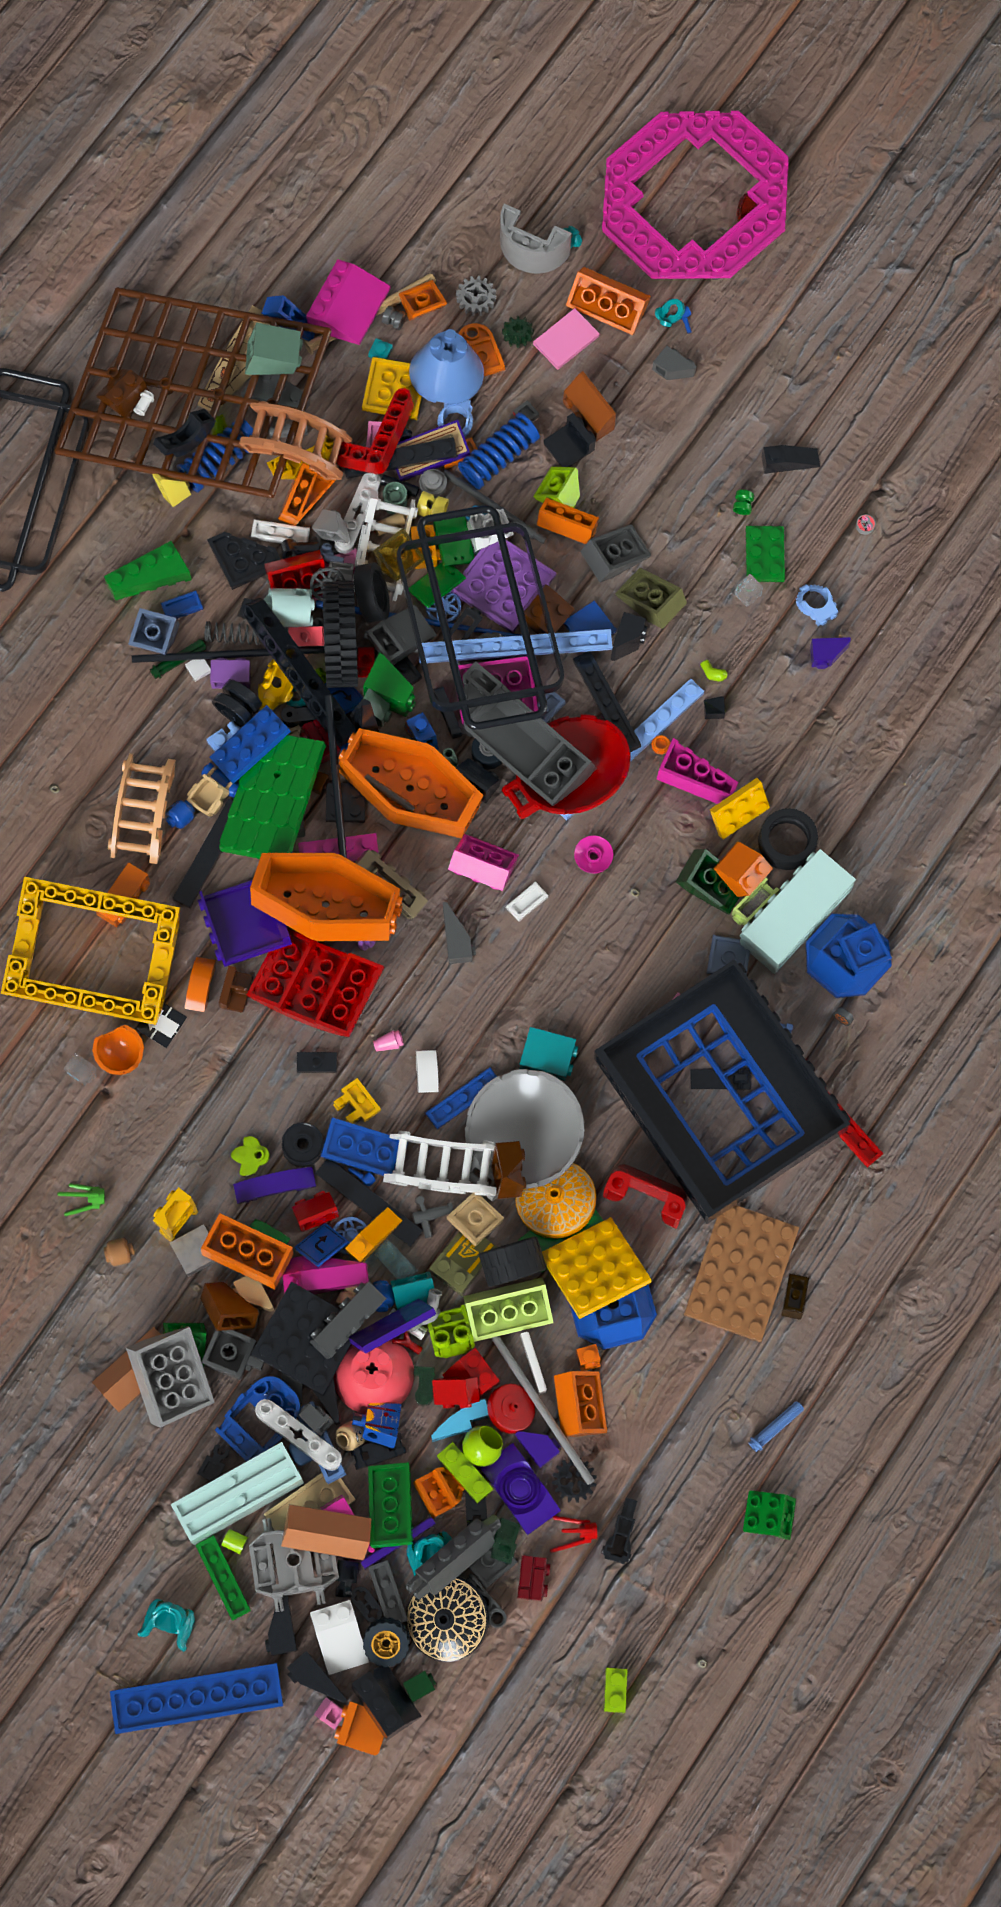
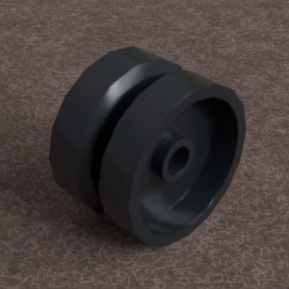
(237, 702)

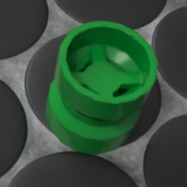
(743, 502)

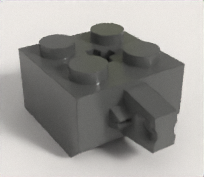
(236, 1364)

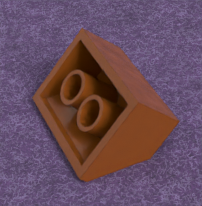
(590, 406)

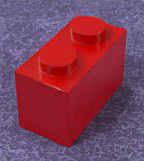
(456, 1391)

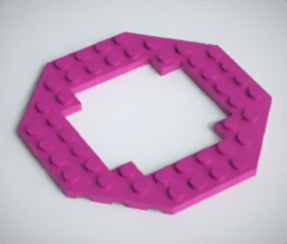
(736, 246)

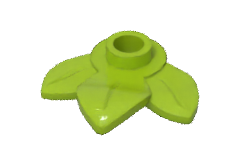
(247, 1156)

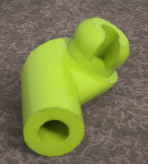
(713, 673)

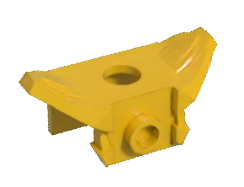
(268, 693)

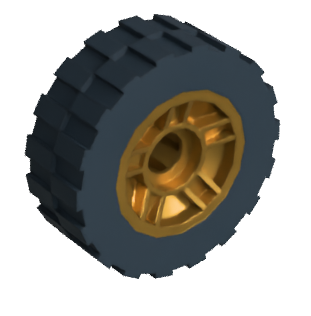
(382, 1653)

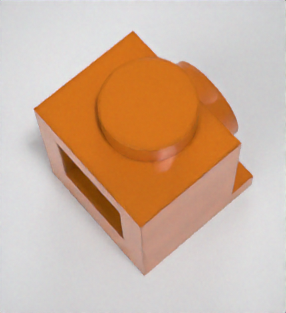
(588, 1357)

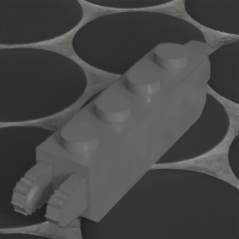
(454, 1557)

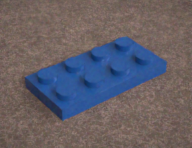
(250, 744)
(360, 1147)

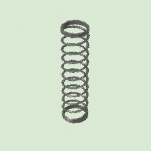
(208, 632)

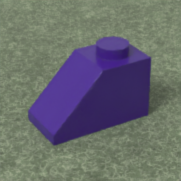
(827, 650)
(539, 1447)

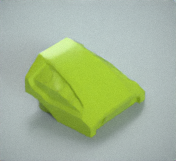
(451, 1333)

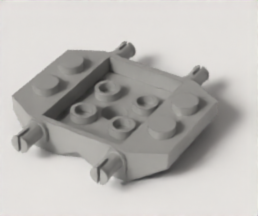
(291, 1578)

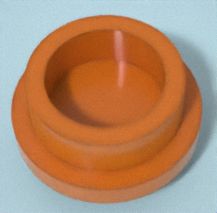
(660, 744)

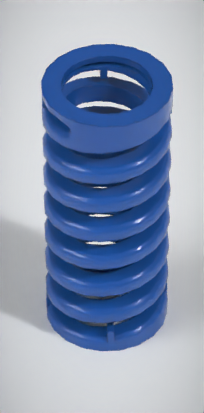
(247, 431)
(520, 440)

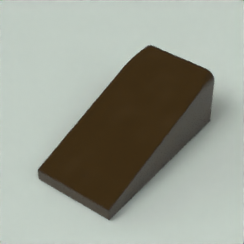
(795, 1296)

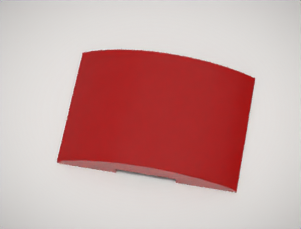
(316, 984)

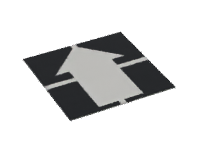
(166, 1027)

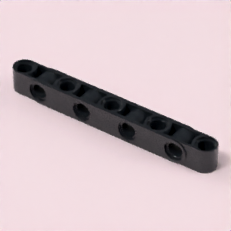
(296, 667)

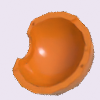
(118, 1050)

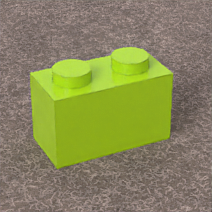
(615, 1690)

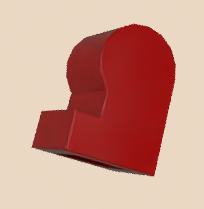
(366, 660)

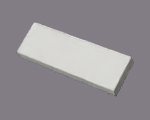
(278, 532)
(533, 1362)

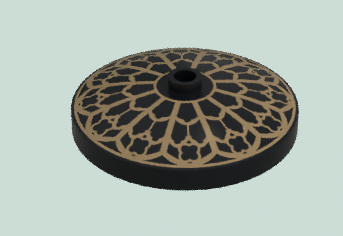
(465, 1624)

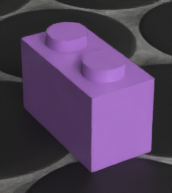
(230, 669)

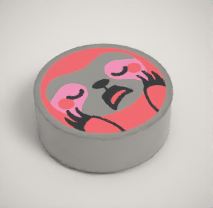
(865, 524)

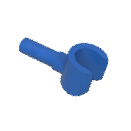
(687, 313)
(367, 1179)

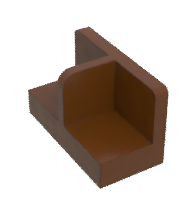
(234, 990)

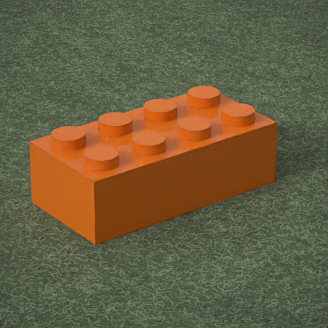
(247, 1251)

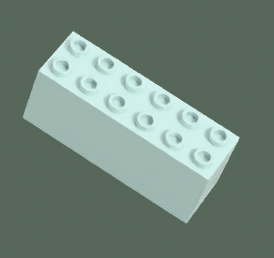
(796, 910)
(237, 1494)

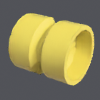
(438, 504)

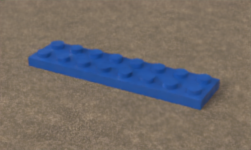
(196, 1698)

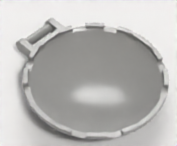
(531, 1110)

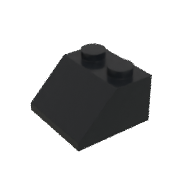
(629, 635)
(483, 780)

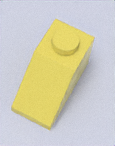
(172, 489)

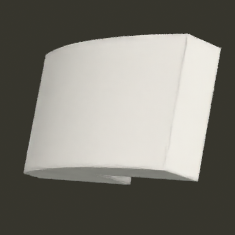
(427, 1071)

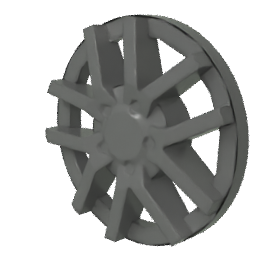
(325, 579)

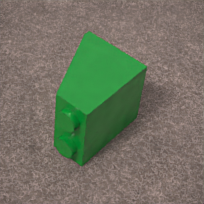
(391, 686)

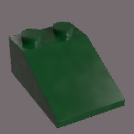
(704, 882)

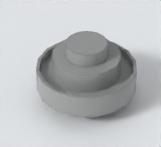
(433, 482)

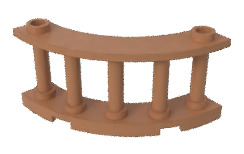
(294, 452)

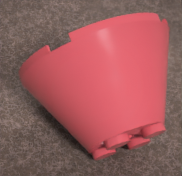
(387, 1385)

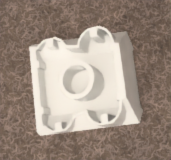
(481, 521)

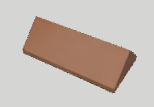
(119, 1381)
(326, 1532)

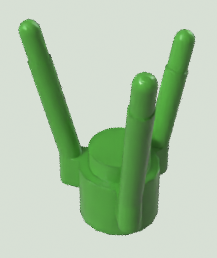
(95, 1196)

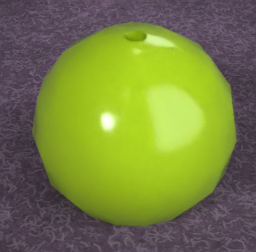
(482, 1445)

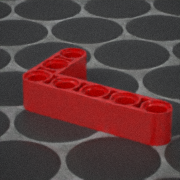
(378, 456)

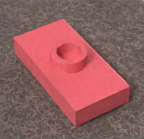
(307, 635)

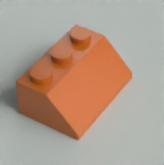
(580, 1403)

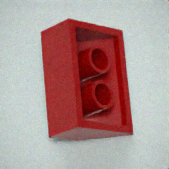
(295, 571)

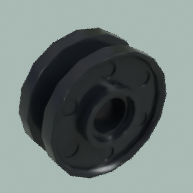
(302, 1132)

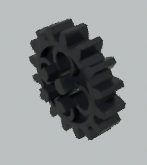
(566, 1490)

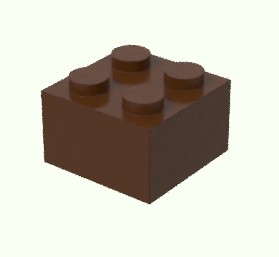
(558, 610)

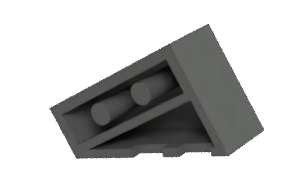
(266, 386)

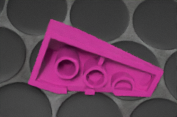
(328, 1277)

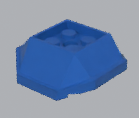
(829, 964)
(621, 1325)

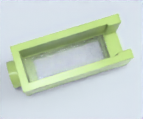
(750, 905)

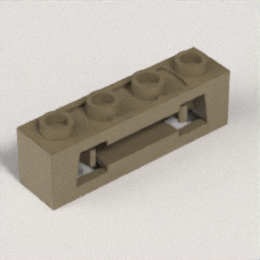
(417, 898)

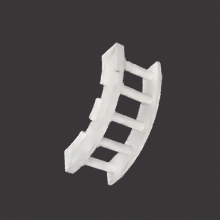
(365, 545)
(442, 1183)

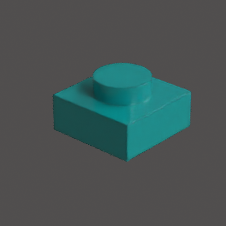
(380, 349)

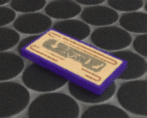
(448, 430)

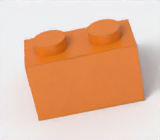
(743, 869)

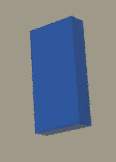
(182, 605)

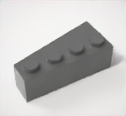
(347, 1319)

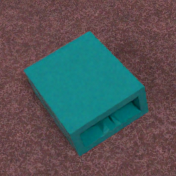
(549, 1053)

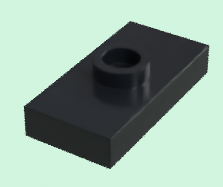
(316, 1062)

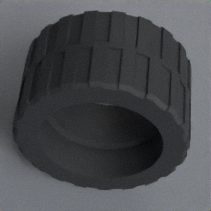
(512, 1261)

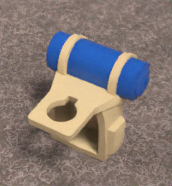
(211, 790)

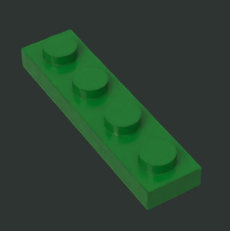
(223, 1578)

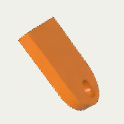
(485, 347)

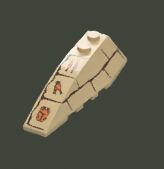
(238, 375)

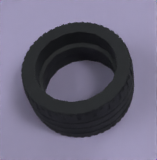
(789, 816)

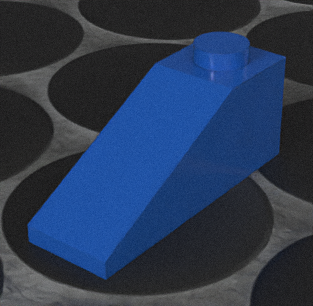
(283, 308)

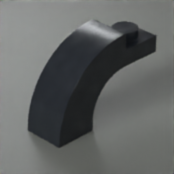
(188, 436)

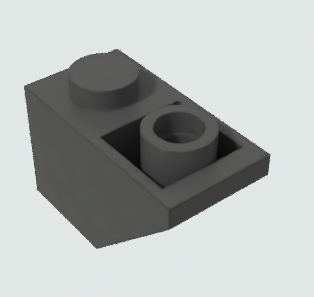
(673, 365)

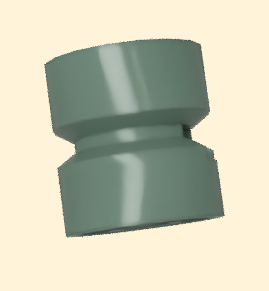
(395, 494)

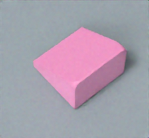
(329, 1713)

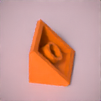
(422, 300)

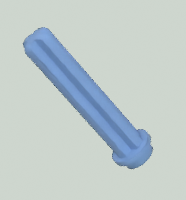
(775, 1426)

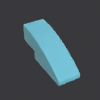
(461, 1421)

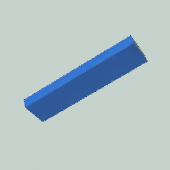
(459, 1100)

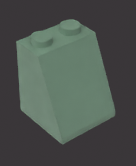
(273, 350)

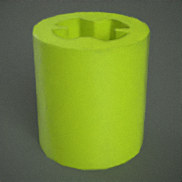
(234, 1541)

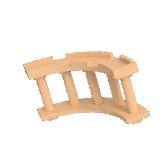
(158, 806)

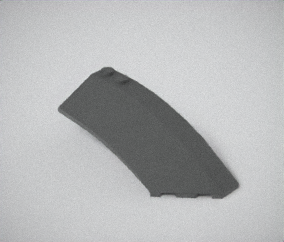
(526, 747)

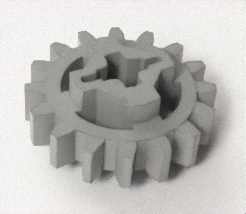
(484, 299)

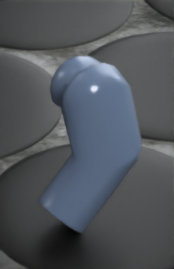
(328, 555)

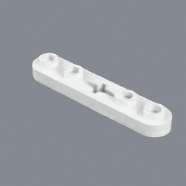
(368, 482)
(314, 1447)

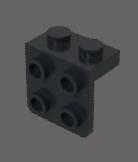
(570, 442)

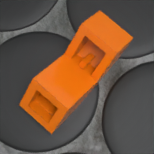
(199, 984)

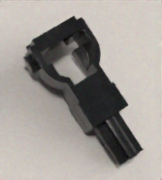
(623, 1528)

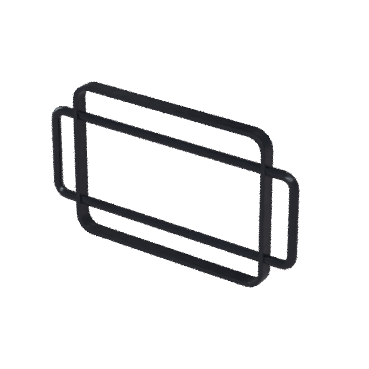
(61, 408)
(464, 704)

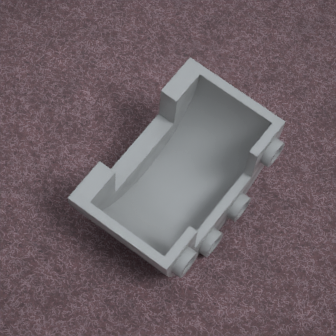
(529, 251)

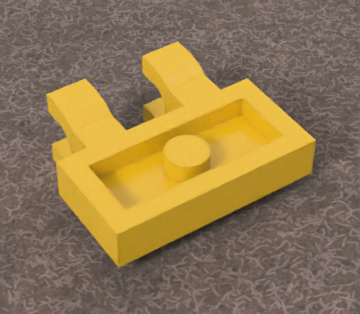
(360, 1099)

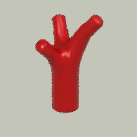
(407, 1342)

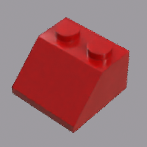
(315, 1211)
(474, 1366)

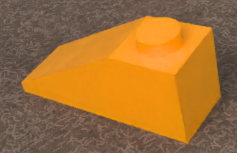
(373, 1235)

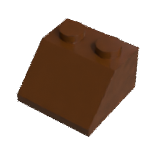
(123, 391)

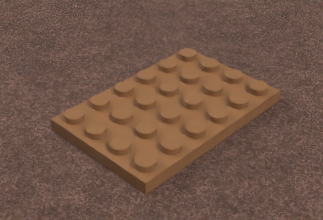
(741, 1272)

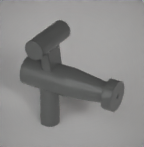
(425, 1215)

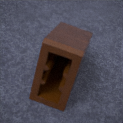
(227, 1307)

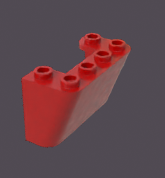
(627, 1176)

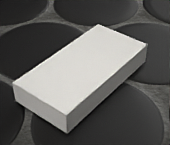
(527, 901)

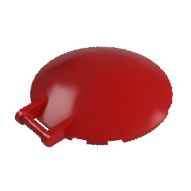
(601, 744)

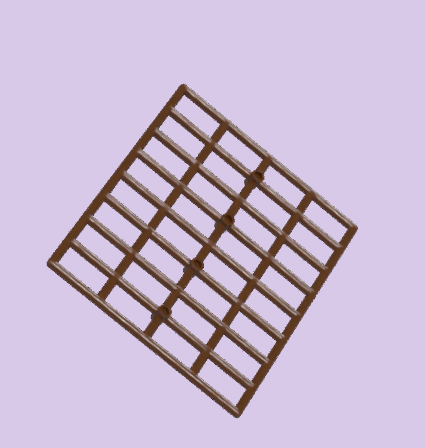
(168, 388)

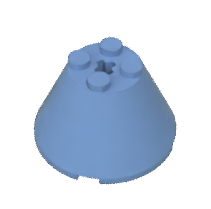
(446, 369)

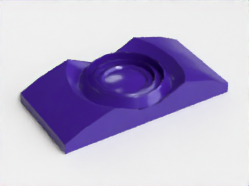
(521, 1489)

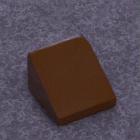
(320, 783)

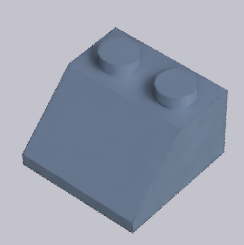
(154, 631)

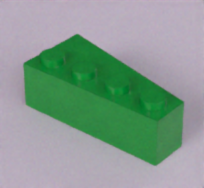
(148, 572)

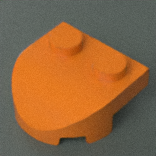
(439, 1491)

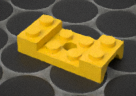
(174, 1213)

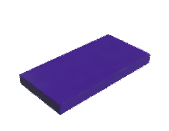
(392, 1325)

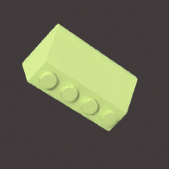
(508, 1309)

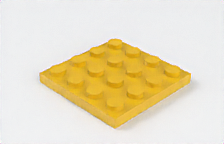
(595, 1268)

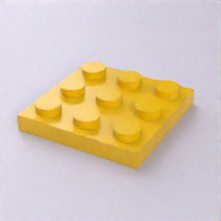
(383, 381)

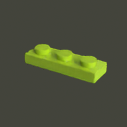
(465, 1472)

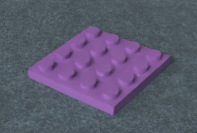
(488, 585)

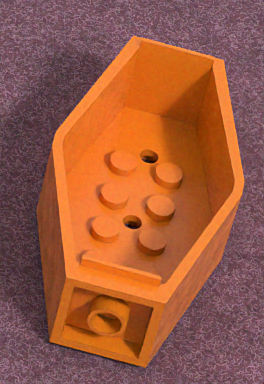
(414, 764)
(330, 879)

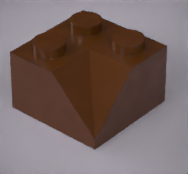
(507, 1168)

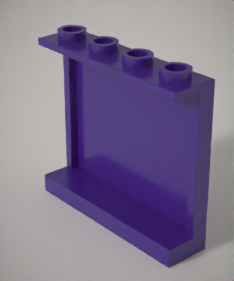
(239, 927)

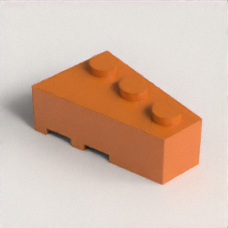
(303, 494)

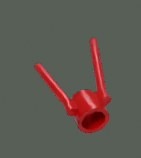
(586, 1530)

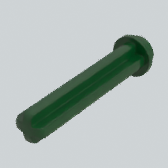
(165, 666)

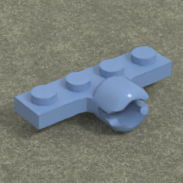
(301, 1458)

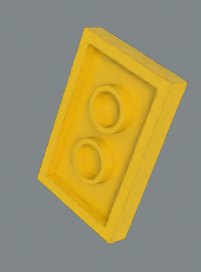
(739, 808)

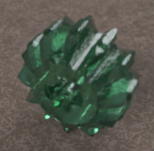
(512, 336)

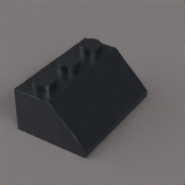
(385, 1701)

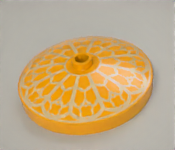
(560, 1214)

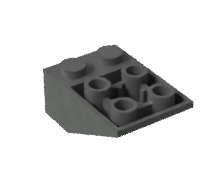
(396, 637)

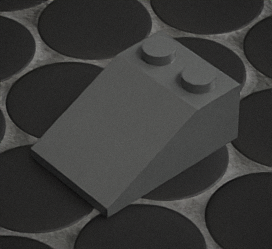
(614, 552)

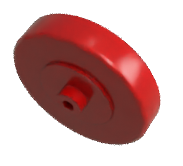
(510, 1408)

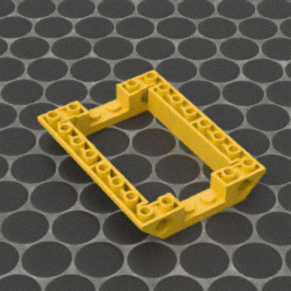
(18, 966)

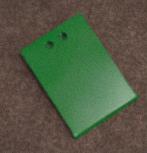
(453, 551)
(446, 582)

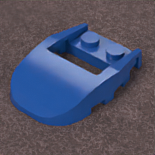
(265, 1388)

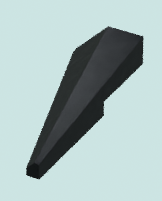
(363, 716)

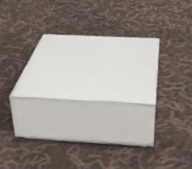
(198, 669)

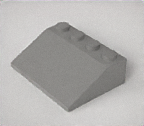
(170, 1376)

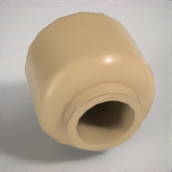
(349, 1436)

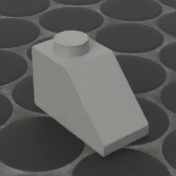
(331, 526)

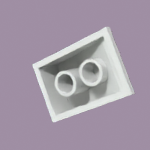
(339, 1637)

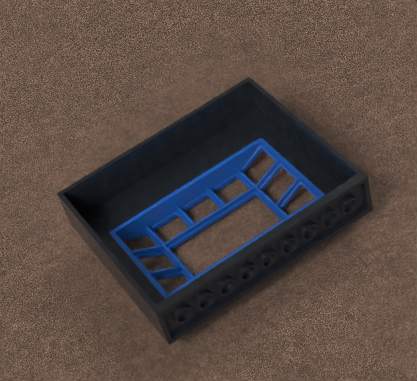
(770, 1058)

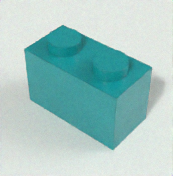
(412, 1288)

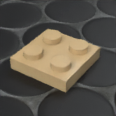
(475, 1218)

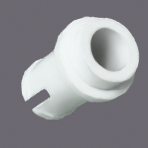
(144, 402)

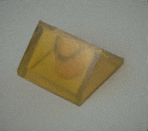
(387, 555)

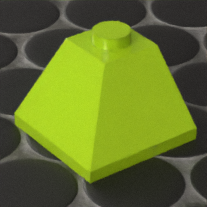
(560, 485)

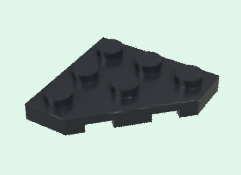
(241, 558)

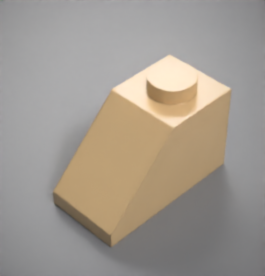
(253, 1293)

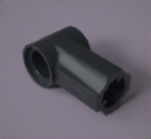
(297, 547)

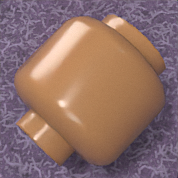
(118, 1251)

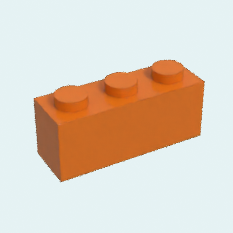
(567, 521)
(128, 884)

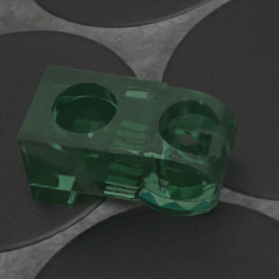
(424, 1393)

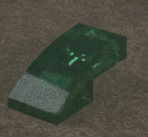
(505, 1540)

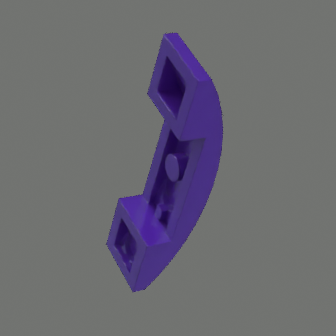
(274, 1184)

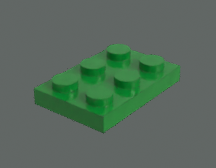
(765, 553)

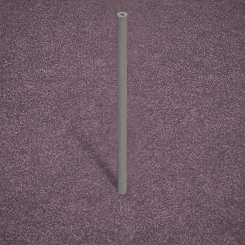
(543, 1410)

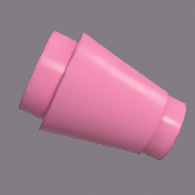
(389, 1041)

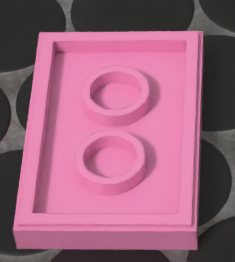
(566, 339)

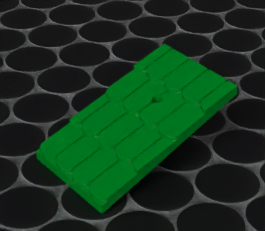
(273, 799)

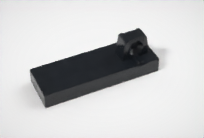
(709, 1079)

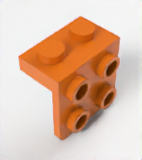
(359, 1730)

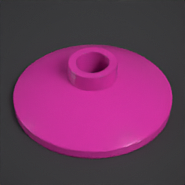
(597, 846)

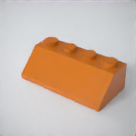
(607, 300)

